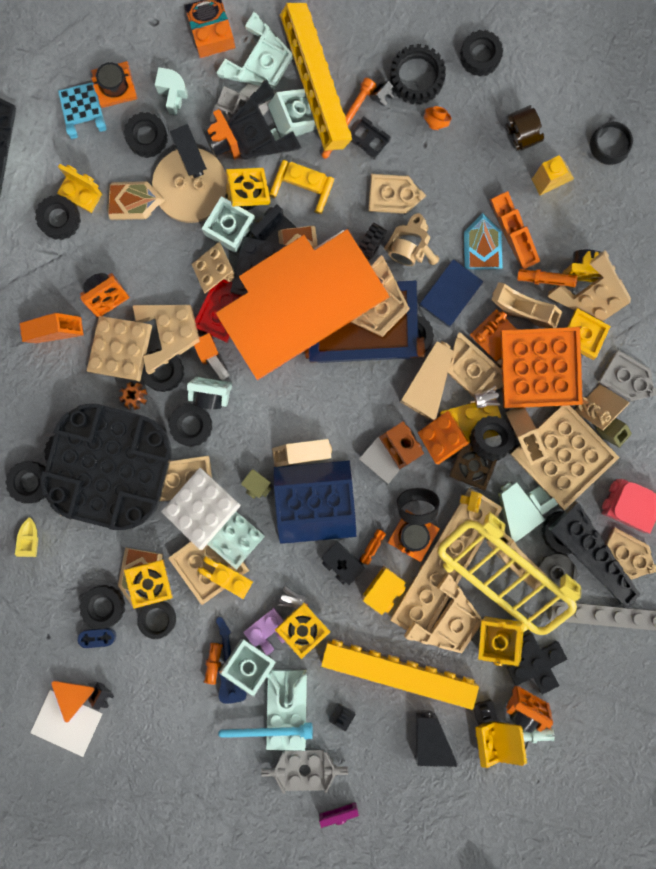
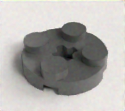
(551, 562)

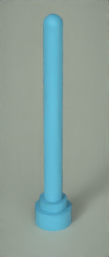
(304, 731)

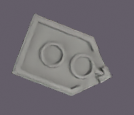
(627, 377)

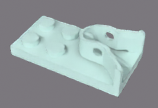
(286, 707)

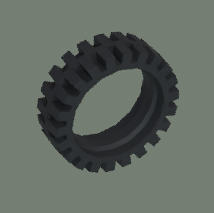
(426, 55)

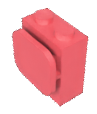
(631, 505)

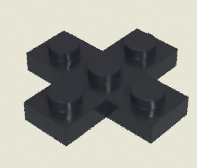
(537, 664)

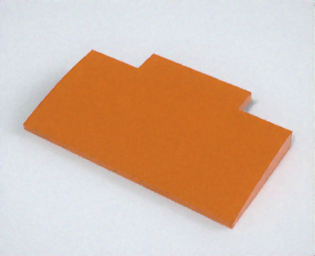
(300, 300)

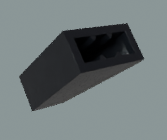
(188, 151)
(431, 742)

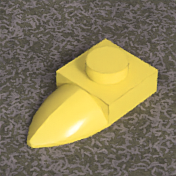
(27, 540)

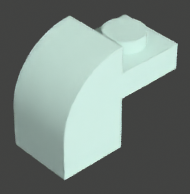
(171, 84)

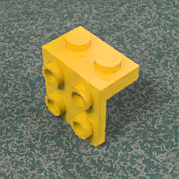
(501, 744)

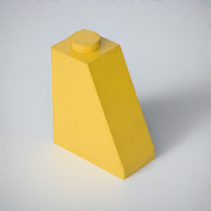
(552, 175)

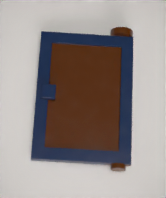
(359, 344)

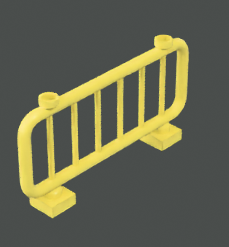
(493, 530)

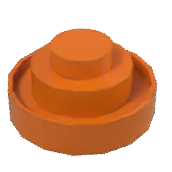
(437, 117)

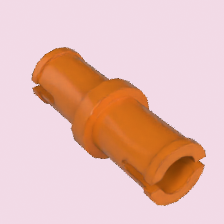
(213, 663)

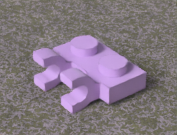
(262, 629)

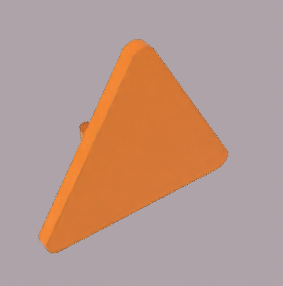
(70, 697)

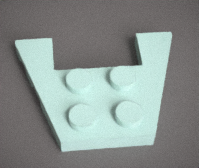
(265, 62)

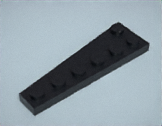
(585, 543)

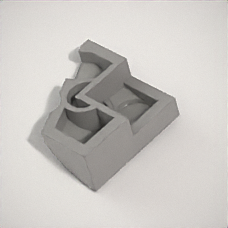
(229, 103)
(380, 461)

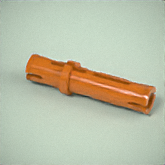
(547, 277)

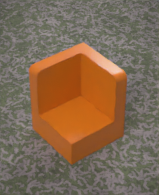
(206, 348)

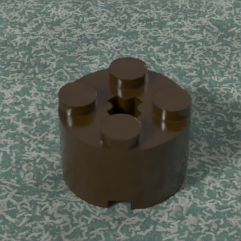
(525, 128)

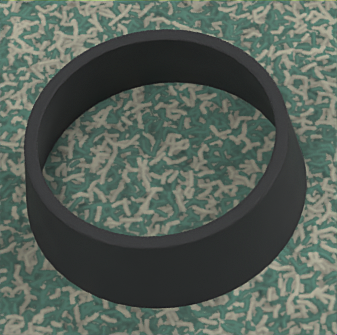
(602, 157)
(414, 495)

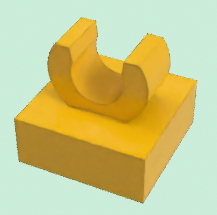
(473, 501)

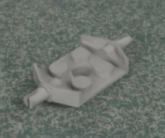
(291, 779)

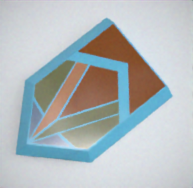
(483, 245)

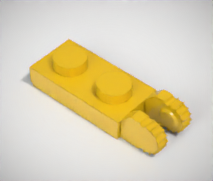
(227, 578)

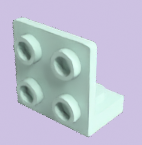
(236, 540)

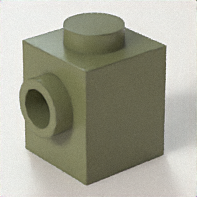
(615, 433)
(256, 484)

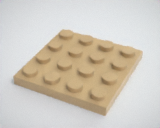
(574, 455)

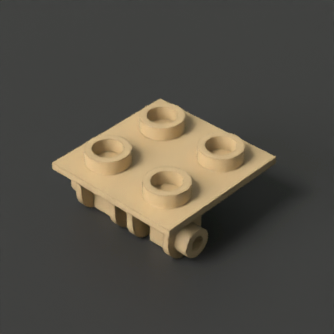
(213, 268)
(601, 407)

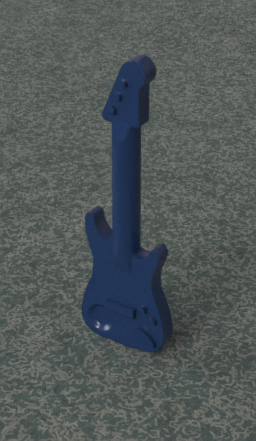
(228, 691)

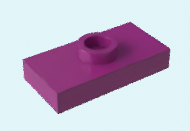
(338, 815)

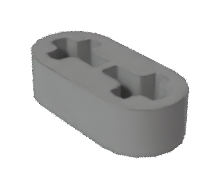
(218, 367)

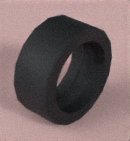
(156, 634)

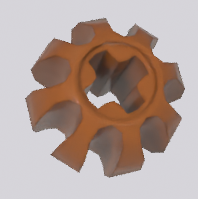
(139, 394)

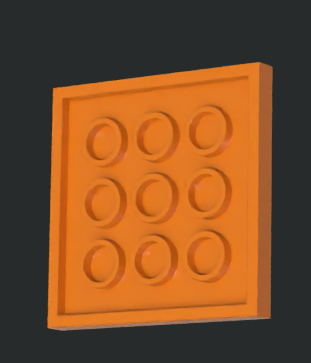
(541, 367)

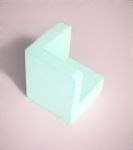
(541, 500)

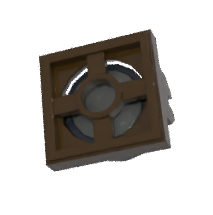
(469, 467)

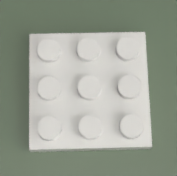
(200, 508)

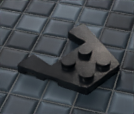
(252, 130)

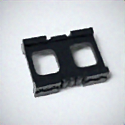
(373, 133)

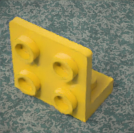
(79, 188)

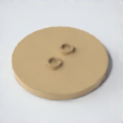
(188, 197)

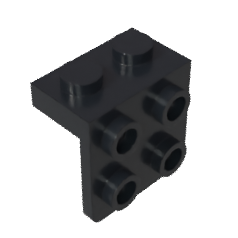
(268, 227)

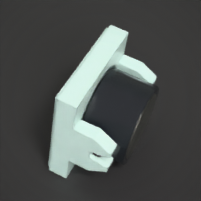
(209, 392)

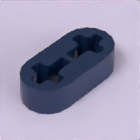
(96, 642)

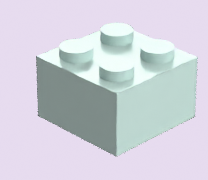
(228, 225)
(247, 667)

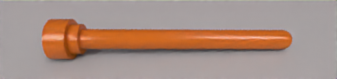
(367, 87)

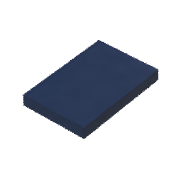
(451, 293)

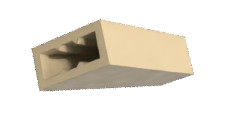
(428, 385)

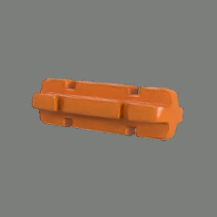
(372, 547)

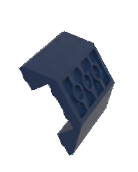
(314, 502)

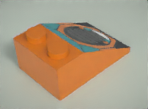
(210, 27)

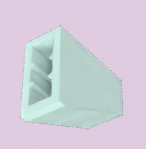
(518, 511)

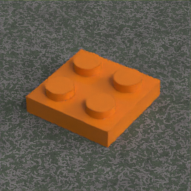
(443, 437)

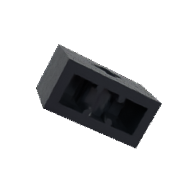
(353, 566)

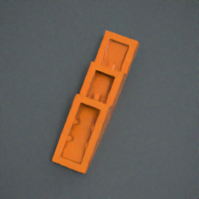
(514, 230)

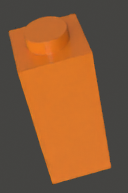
(51, 328)

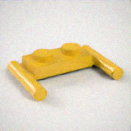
(303, 178)

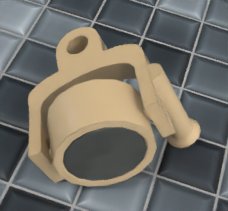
(407, 252)

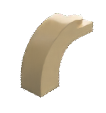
(530, 580)

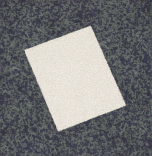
(69, 735)

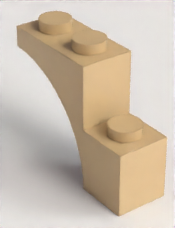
(519, 305)

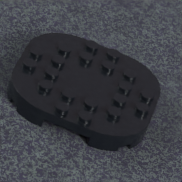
(106, 467)

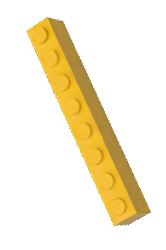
(315, 76)
(399, 674)

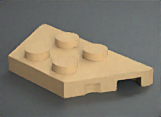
(473, 368)

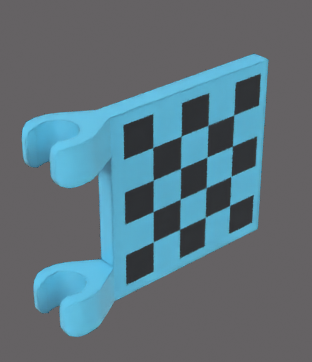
(79, 106)

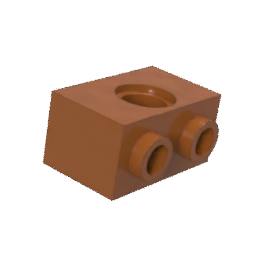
(392, 442)

